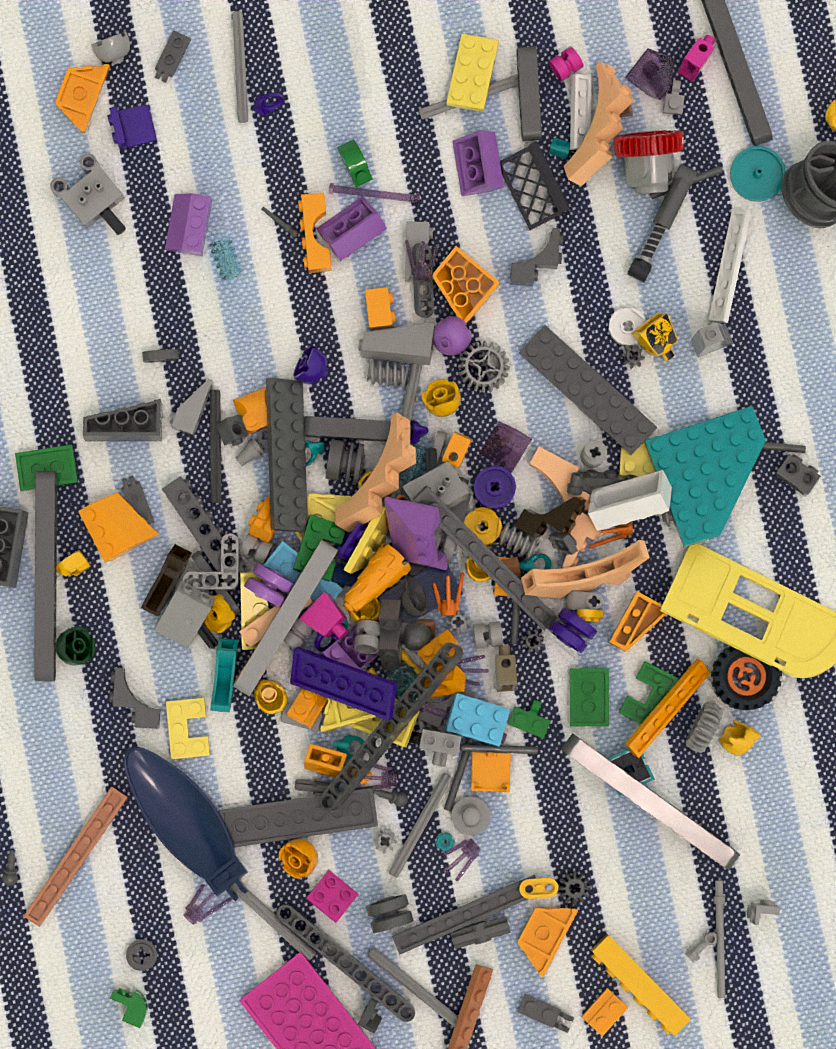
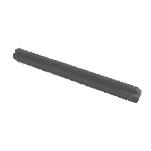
(215, 446)

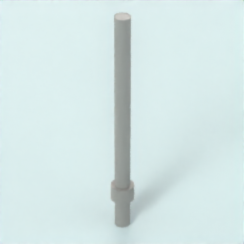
(719, 900)

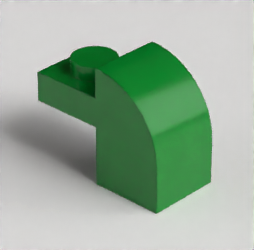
(355, 163)
(136, 1004)

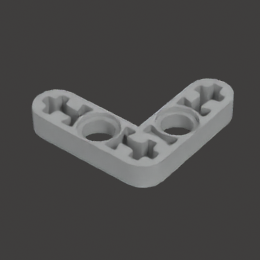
(225, 571)

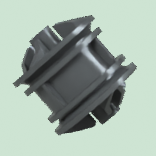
(811, 186)

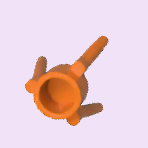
(621, 531)
(447, 606)

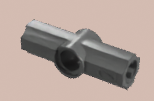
(480, 932)

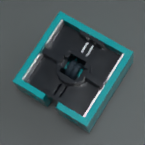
(633, 766)

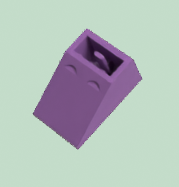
(344, 652)

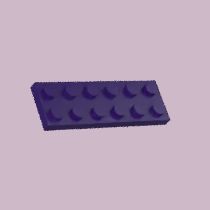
(343, 683)

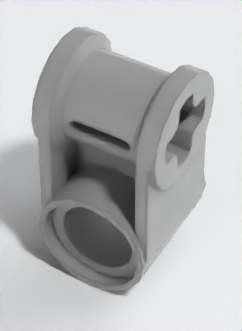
(580, 600)

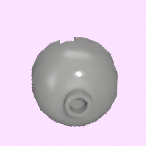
(112, 48)

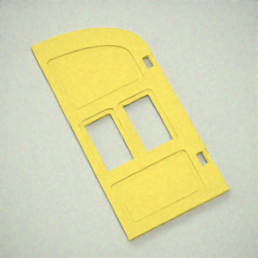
(797, 631)

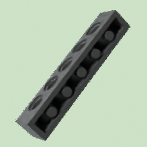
(173, 492)

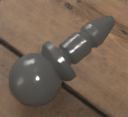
(400, 799)
(10, 877)

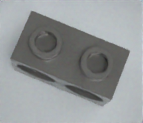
(795, 479)

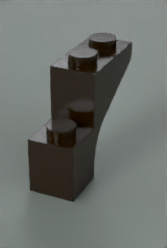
(560, 518)
(167, 580)

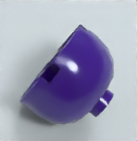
(312, 366)

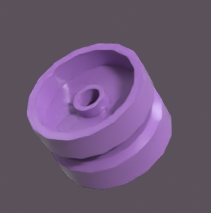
(269, 584)

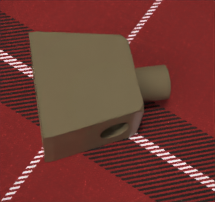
(505, 677)

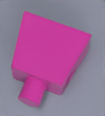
(697, 57)
(325, 617)

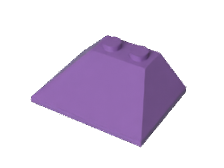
(413, 532)

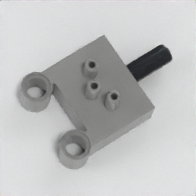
(92, 196)

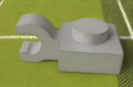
(674, 102)

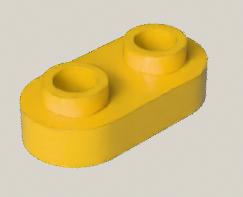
(590, 615)
(538, 886)

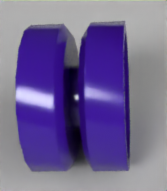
(494, 476)
(572, 630)

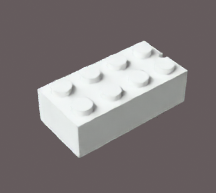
(630, 500)

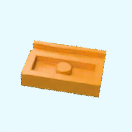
(307, 708)
(604, 1012)

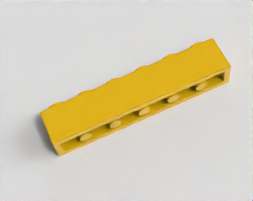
(646, 991)

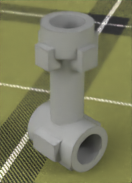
(710, 938)

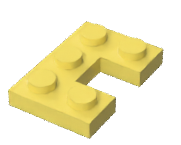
(177, 714)

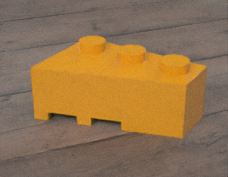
(636, 621)

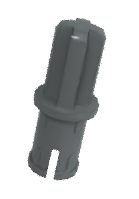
(311, 786)

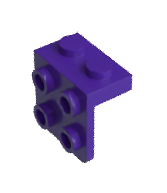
(132, 126)

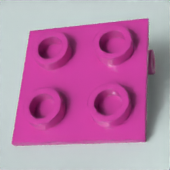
(332, 896)

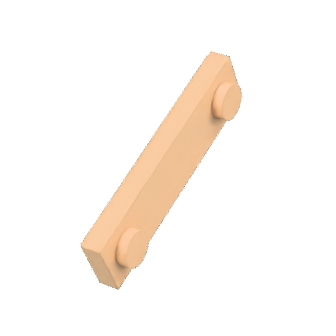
(255, 631)

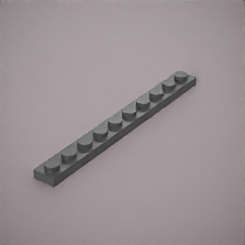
(487, 560)

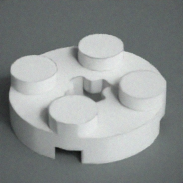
(616, 326)

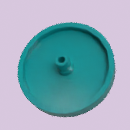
(757, 173)

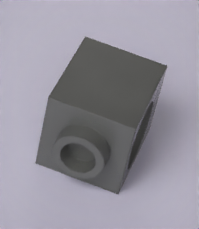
(232, 430)

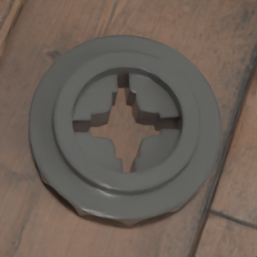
(134, 961)

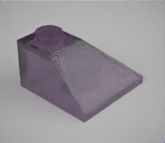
(652, 73)
(505, 446)

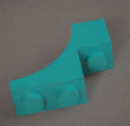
(224, 675)

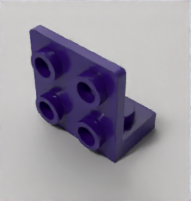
(350, 542)

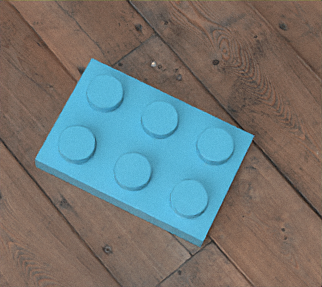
(477, 719)

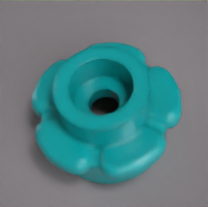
(444, 846)

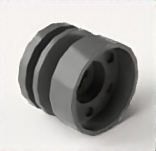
(345, 461)

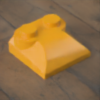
(253, 410)

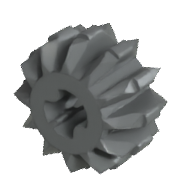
(573, 881)

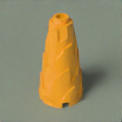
(381, 572)

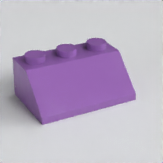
(478, 163)
(188, 224)
(351, 228)

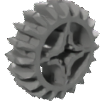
(475, 364)
(704, 727)

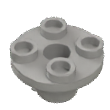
(470, 815)

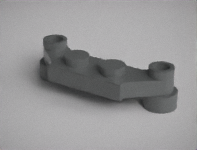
(594, 478)

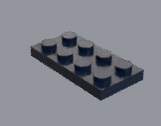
(425, 579)

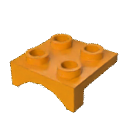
(490, 771)

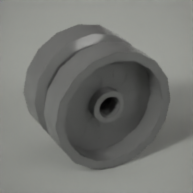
(390, 916)

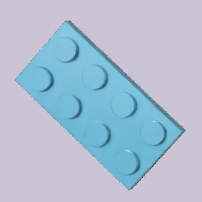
(283, 562)

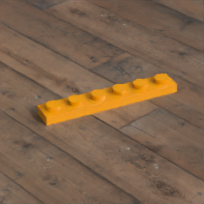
(667, 708)

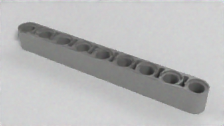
(285, 618)

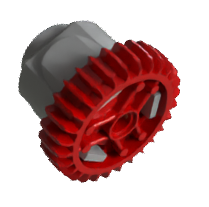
(649, 158)

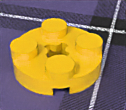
(491, 521)
(224, 615)

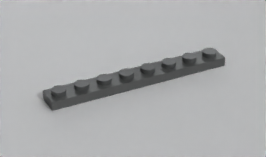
(460, 917)

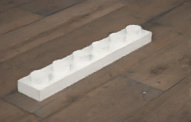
(729, 266)

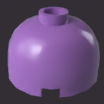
(451, 336)

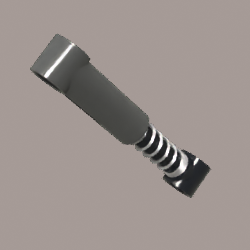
(663, 221)

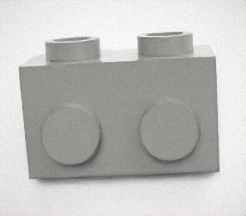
(764, 907)

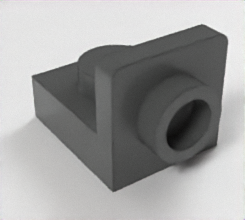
(369, 1018)

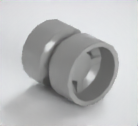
(256, 549)
(494, 632)
(297, 633)
(367, 637)

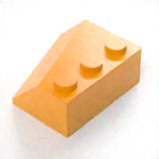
(464, 284)
(115, 526)

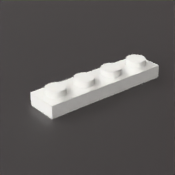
(580, 109)

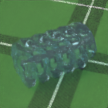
(225, 260)
(414, 471)

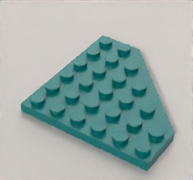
(707, 470)

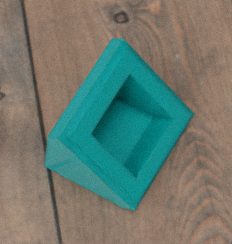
(559, 148)

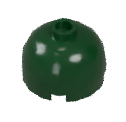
(75, 646)

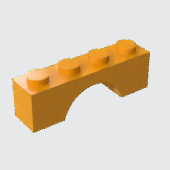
(313, 209)

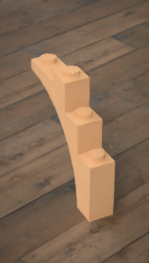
(606, 124)
(559, 474)
(384, 479)
(585, 577)

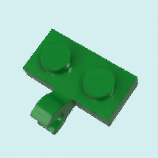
(529, 721)

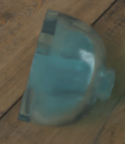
(404, 677)

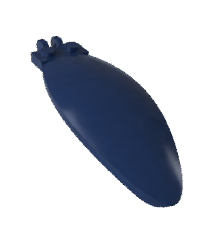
(184, 820)

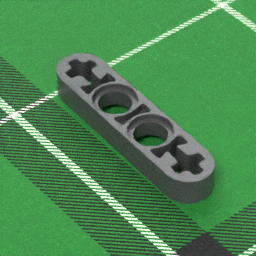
(418, 304)
(205, 567)

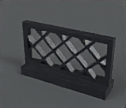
(548, 178)

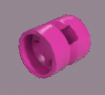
(566, 63)

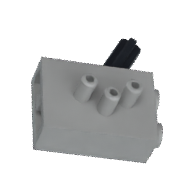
(441, 480)

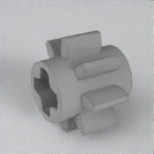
(462, 618)
(385, 846)

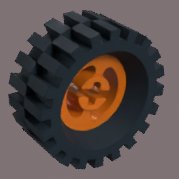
(754, 696)

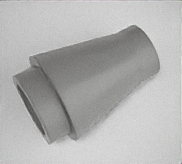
(250, 452)

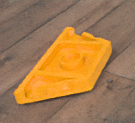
(80, 93)
(544, 935)

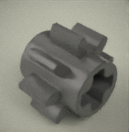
(633, 351)
(538, 639)

